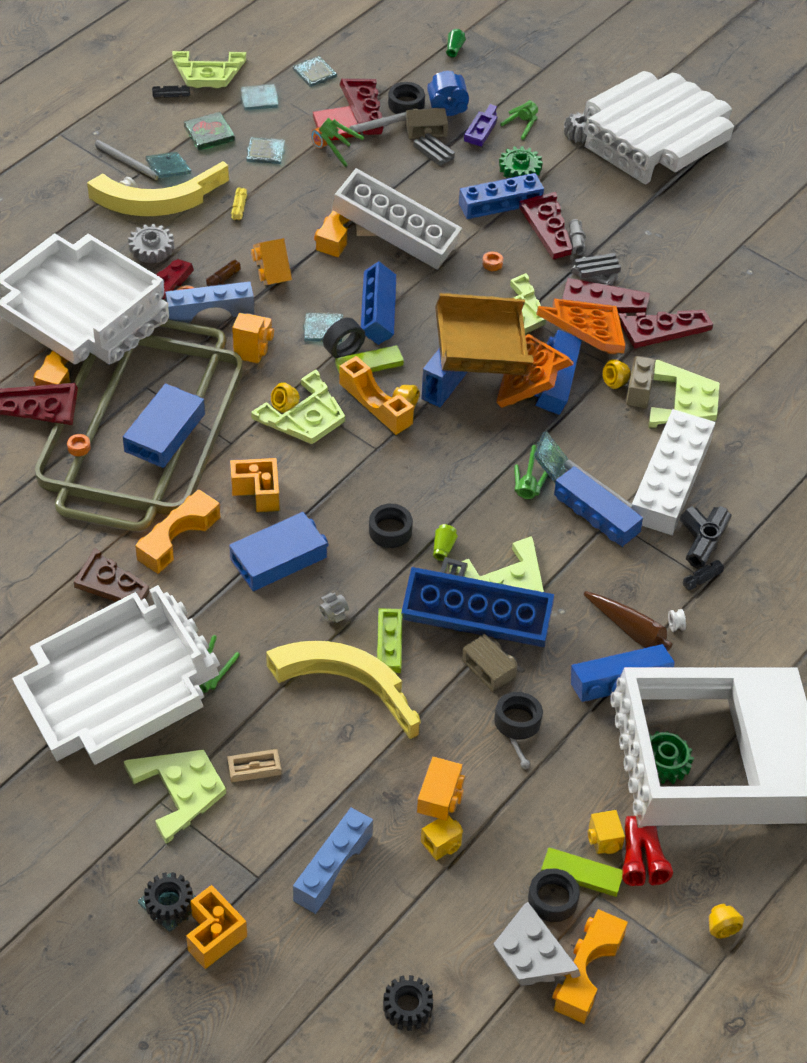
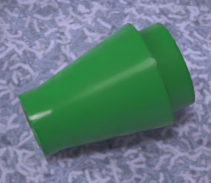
(455, 41)

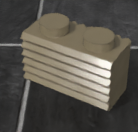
(426, 121)
(640, 382)
(489, 662)

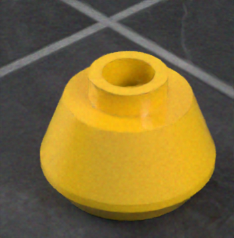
(616, 373)
(409, 392)
(284, 397)
(724, 921)

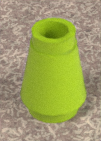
(444, 540)

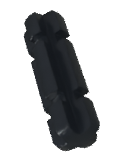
(170, 91)
(703, 575)

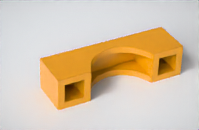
(332, 235)
(52, 371)
(359, 382)
(196, 513)
(602, 939)

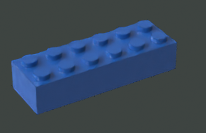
(478, 606)

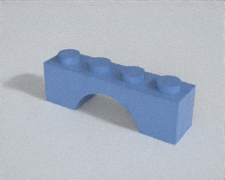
(188, 302)
(319, 876)

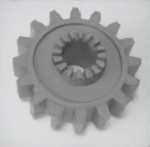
(151, 244)

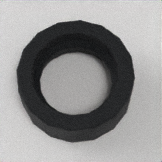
(406, 89)
(337, 332)
(390, 539)
(514, 729)
(560, 878)

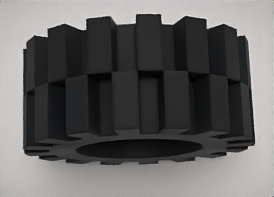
(164, 885)
(412, 988)

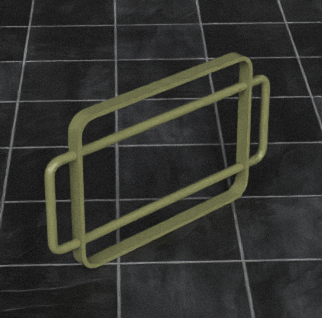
(152, 505)

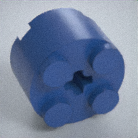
(448, 92)

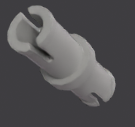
(577, 237)

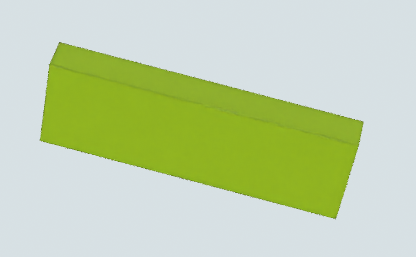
(377, 359)
(390, 638)
(585, 871)

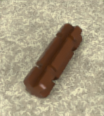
(223, 273)

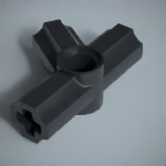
(705, 531)

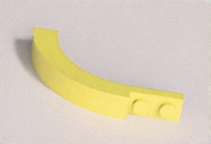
(156, 201)
(346, 661)

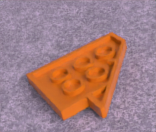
(588, 321)
(541, 376)

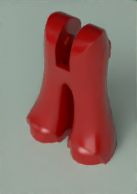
(658, 866)

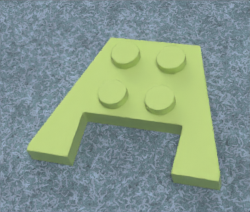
(208, 73)
(526, 291)
(692, 394)
(308, 419)
(521, 575)
(189, 781)

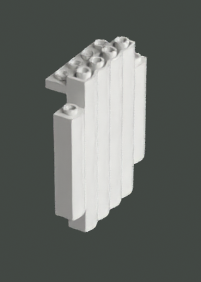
(655, 123)
(82, 299)
(117, 676)

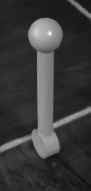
(525, 764)

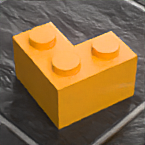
(273, 261)
(252, 336)
(257, 478)
(441, 789)
(218, 930)

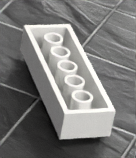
(396, 218)
(673, 471)

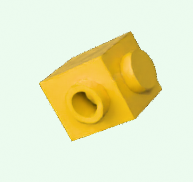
(606, 832)
(442, 837)

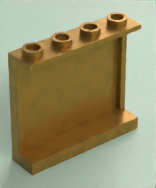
(482, 334)

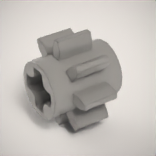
(333, 607)

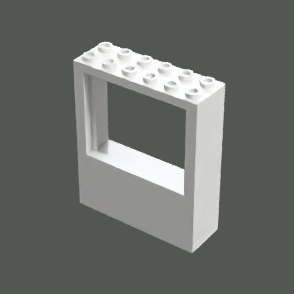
(770, 731)

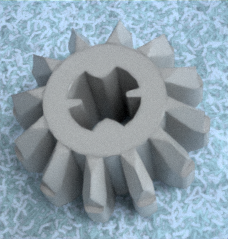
(575, 126)

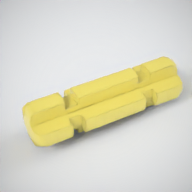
(239, 203)

